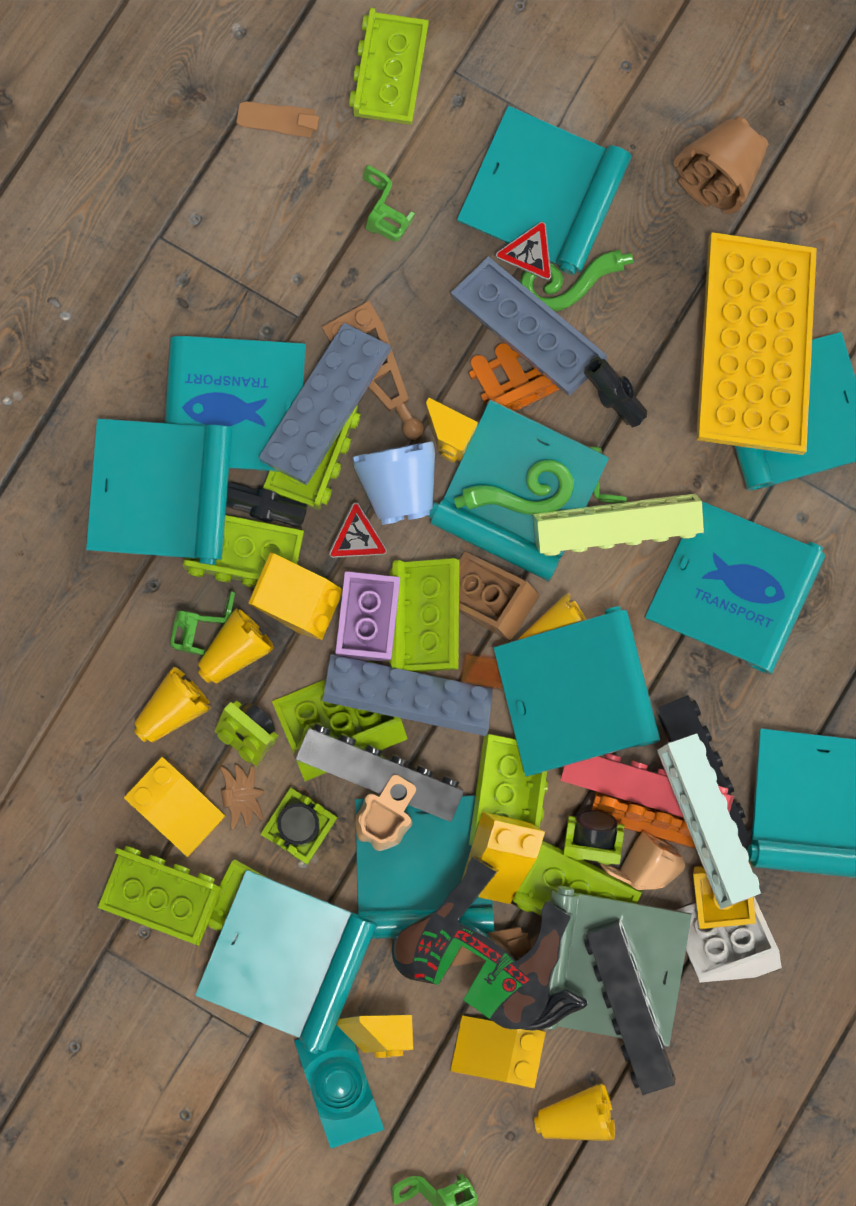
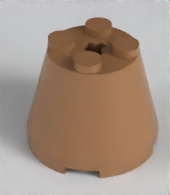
(722, 165)

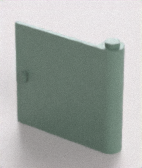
(657, 944)

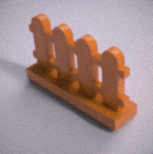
(524, 391)
(644, 818)

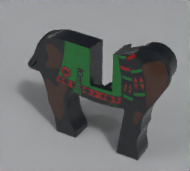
(507, 988)

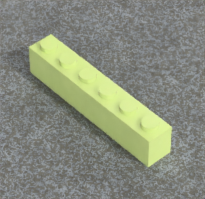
(618, 523)

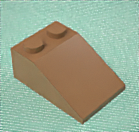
(493, 596)

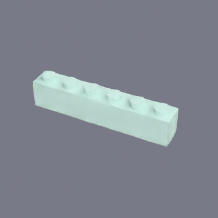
(709, 821)

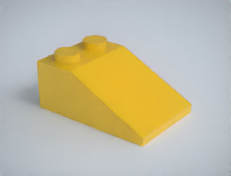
(296, 597)
(174, 807)
(510, 848)
(497, 1052)

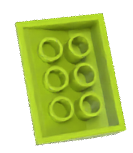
(308, 708)

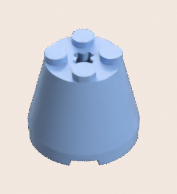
(398, 481)

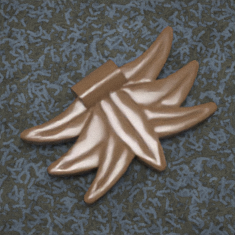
(241, 796)

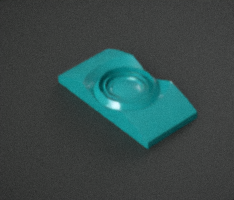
(340, 1090)

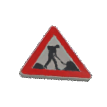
(529, 252)
(356, 536)

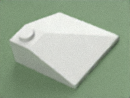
(731, 950)

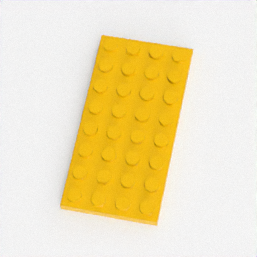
(756, 344)

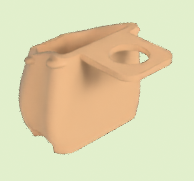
(383, 818)
(649, 864)

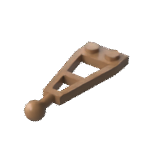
(366, 320)

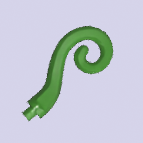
(602, 265)
(488, 495)

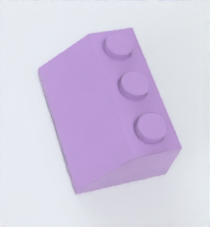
(367, 616)

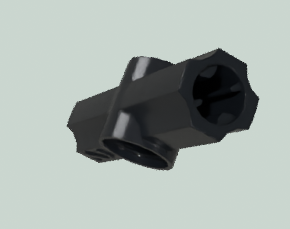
(615, 392)
(265, 505)

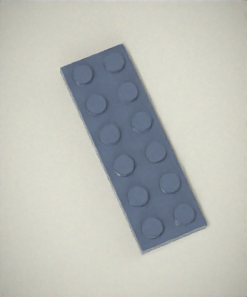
(527, 325)
(325, 403)
(408, 695)

